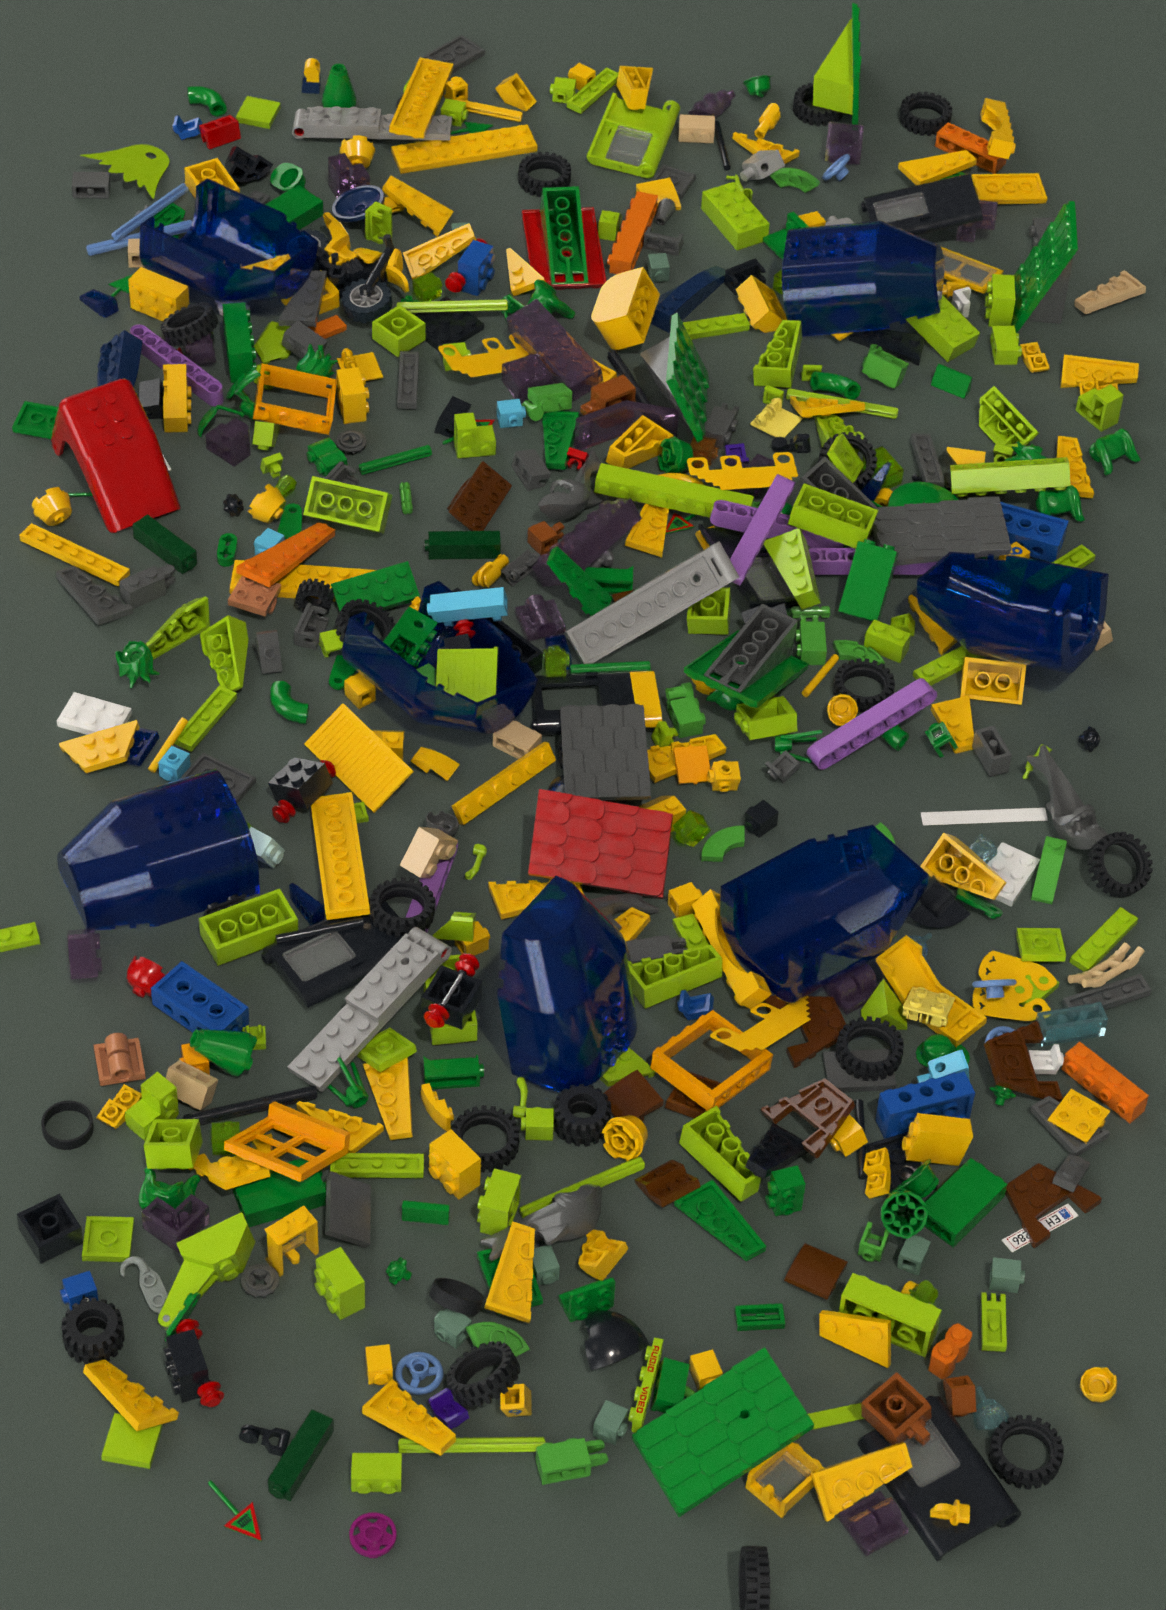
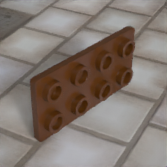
(479, 498)

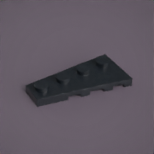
(899, 343)
(775, 1152)

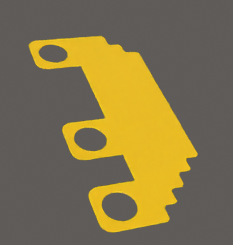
(484, 363)
(742, 478)
(771, 1029)

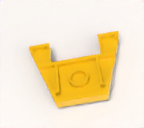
(235, 1170)

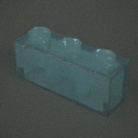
(1072, 1023)

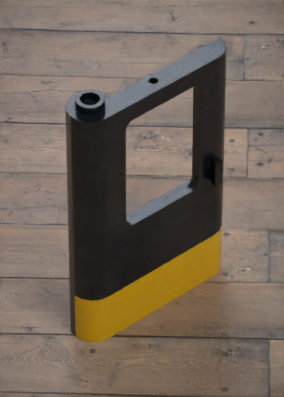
(614, 688)

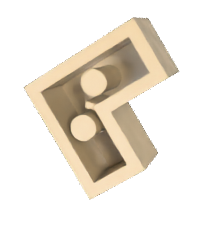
(426, 850)

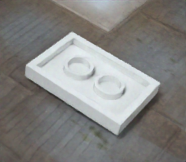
(91, 715)
(1015, 868)

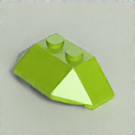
(1003, 421)

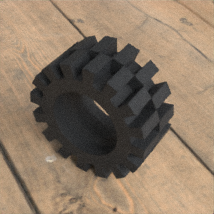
(314, 588)

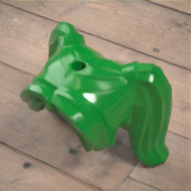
(547, 297)
(1112, 447)
(1060, 501)
(171, 1194)

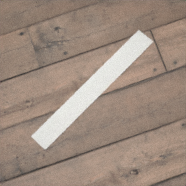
(984, 816)

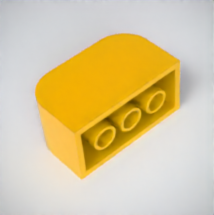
(625, 308)

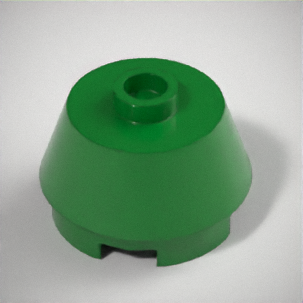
(674, 455)

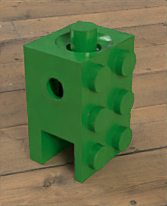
(413, 633)

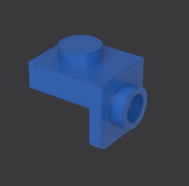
(188, 128)
(695, 1006)

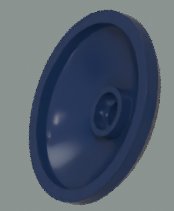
(353, 203)

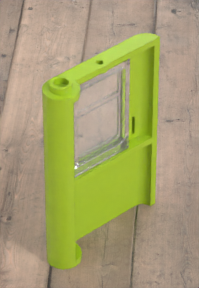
(635, 137)

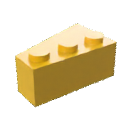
(634, 85)
(176, 398)
(637, 444)

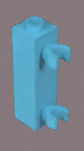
(468, 605)

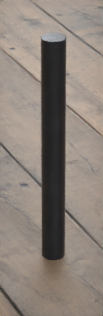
(722, 148)
(319, 930)
(861, 1152)

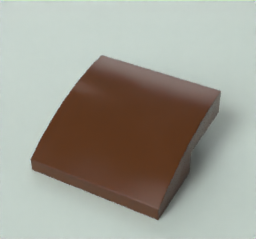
(633, 1097)
(683, 1104)
(667, 1183)
(816, 1271)

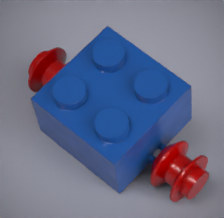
(474, 269)

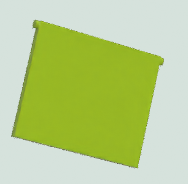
(468, 672)

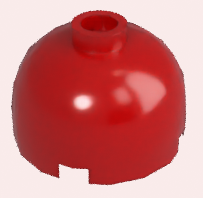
(143, 975)

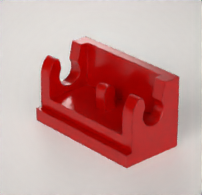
(220, 131)

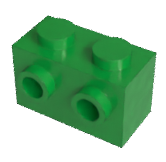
(786, 1191)

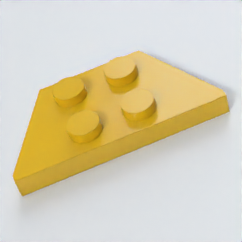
(101, 747)

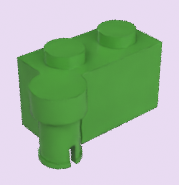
(884, 367)
(547, 399)
(684, 710)

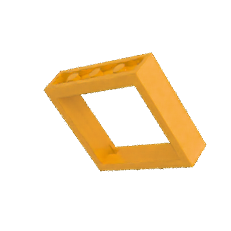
(299, 382)
(691, 1086)

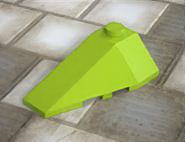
(830, 425)
(181, 626)
(226, 648)

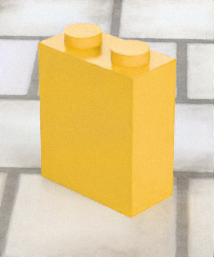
(938, 1139)

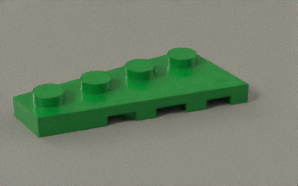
(558, 437)
(580, 584)
(719, 1217)

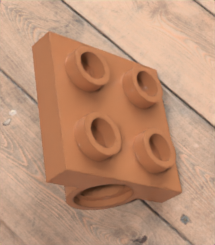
(254, 596)
(119, 1060)

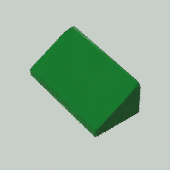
(951, 381)

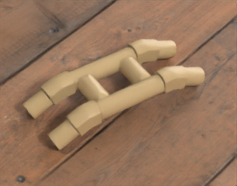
(1097, 977)

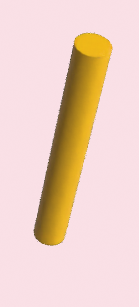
(820, 675)
(168, 743)

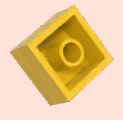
(352, 395)
(454, 1164)

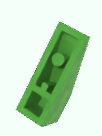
(1049, 870)

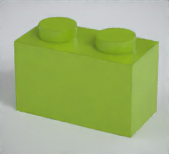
(1005, 345)
(887, 640)
(376, 1472)

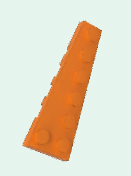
(282, 558)

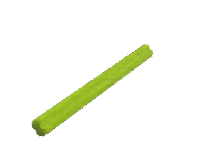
(455, 306)
(870, 408)
(601, 1179)
(478, 1444)

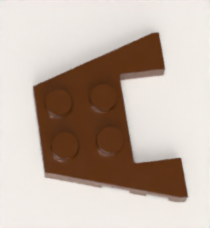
(818, 1032)
(1013, 1066)
(820, 1106)
(1035, 1194)

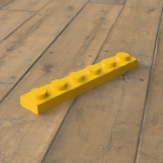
(74, 554)
(503, 783)

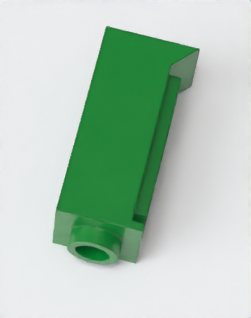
(612, 579)
(453, 1072)

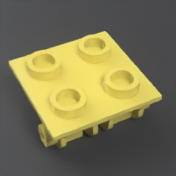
(776, 420)
(930, 1003)

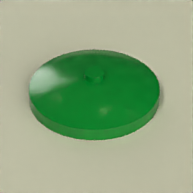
(919, 493)

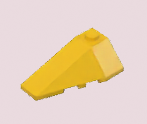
(961, 867)

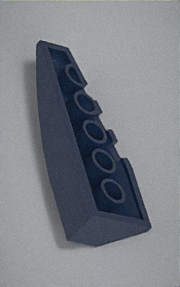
(687, 296)

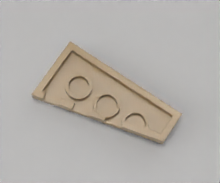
(1113, 292)

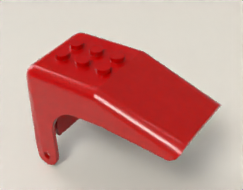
(116, 453)

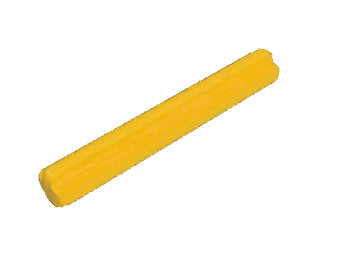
(493, 111)

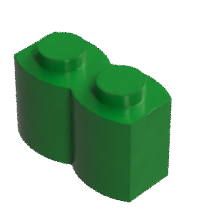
(325, 455)

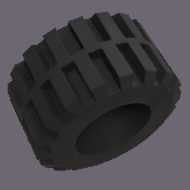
(583, 1100)
(90, 1315)

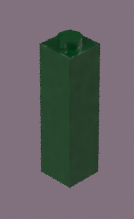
(165, 544)
(463, 544)
(300, 1455)

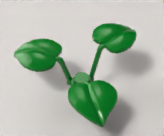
(246, 405)

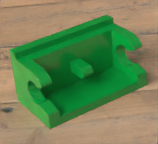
(669, 1384)

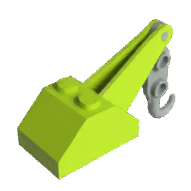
(208, 1257)

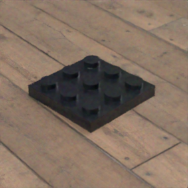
(449, 326)

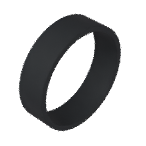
(67, 1106)
(468, 1303)

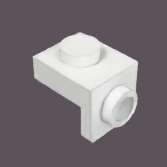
(961, 300)
(1047, 1061)

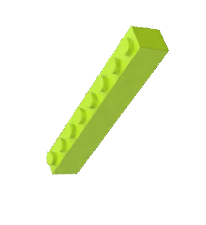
(663, 491)

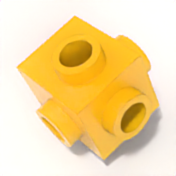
(724, 776)

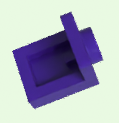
(736, 449)
(447, 1409)

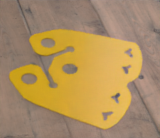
(1012, 968)

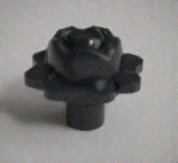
(233, 505)
(1090, 739)

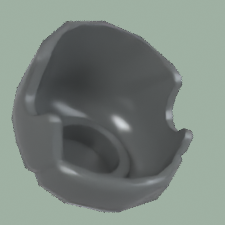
(445, 822)

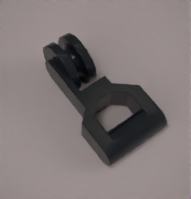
(779, 444)
(251, 1433)

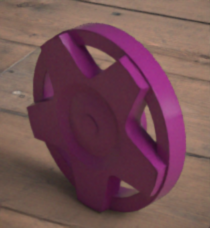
(372, 1535)

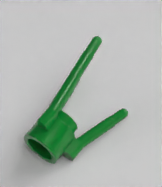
(513, 305)
(785, 742)
(355, 1093)

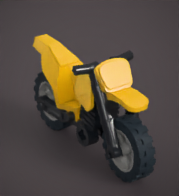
(359, 273)

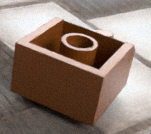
(608, 394)
(898, 1411)

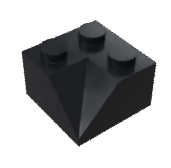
(50, 1228)

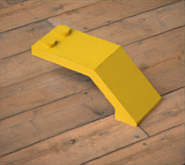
(907, 968)

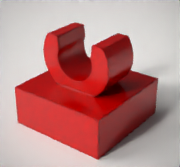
(576, 456)

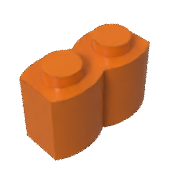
(950, 1351)

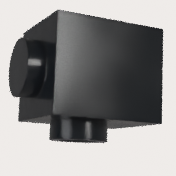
(761, 818)

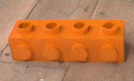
(955, 139)
(1105, 1082)

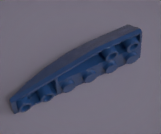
(119, 359)

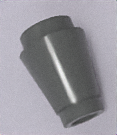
(664, 211)

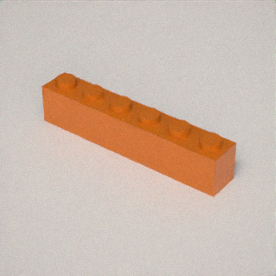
(631, 238)

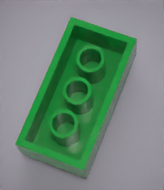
(238, 339)

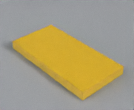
(1010, 188)

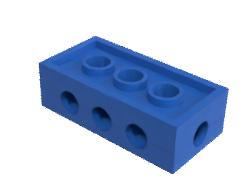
(1035, 531)
(198, 1001)
(940, 1096)

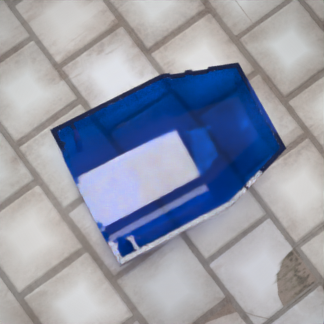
(224, 237)
(859, 277)
(1017, 608)
(432, 704)
(161, 855)
(820, 909)
(565, 990)

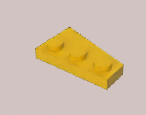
(958, 720)
(858, 1333)

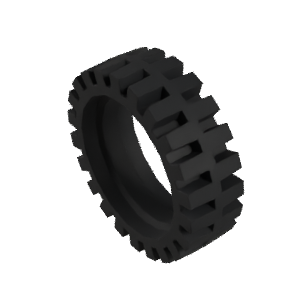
(925, 101)
(809, 114)
(543, 161)
(189, 324)
(865, 448)
(374, 614)
(866, 669)
(1100, 872)
(401, 889)
(869, 1028)
(497, 1119)
(490, 1386)
(1032, 1428)
(754, 1578)

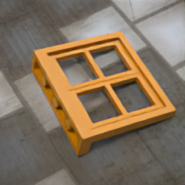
(303, 1129)

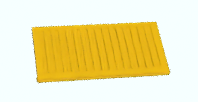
(359, 757)

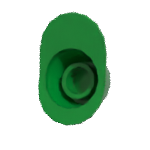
(758, 85)
(287, 176)
(936, 1047)
(920, 1182)

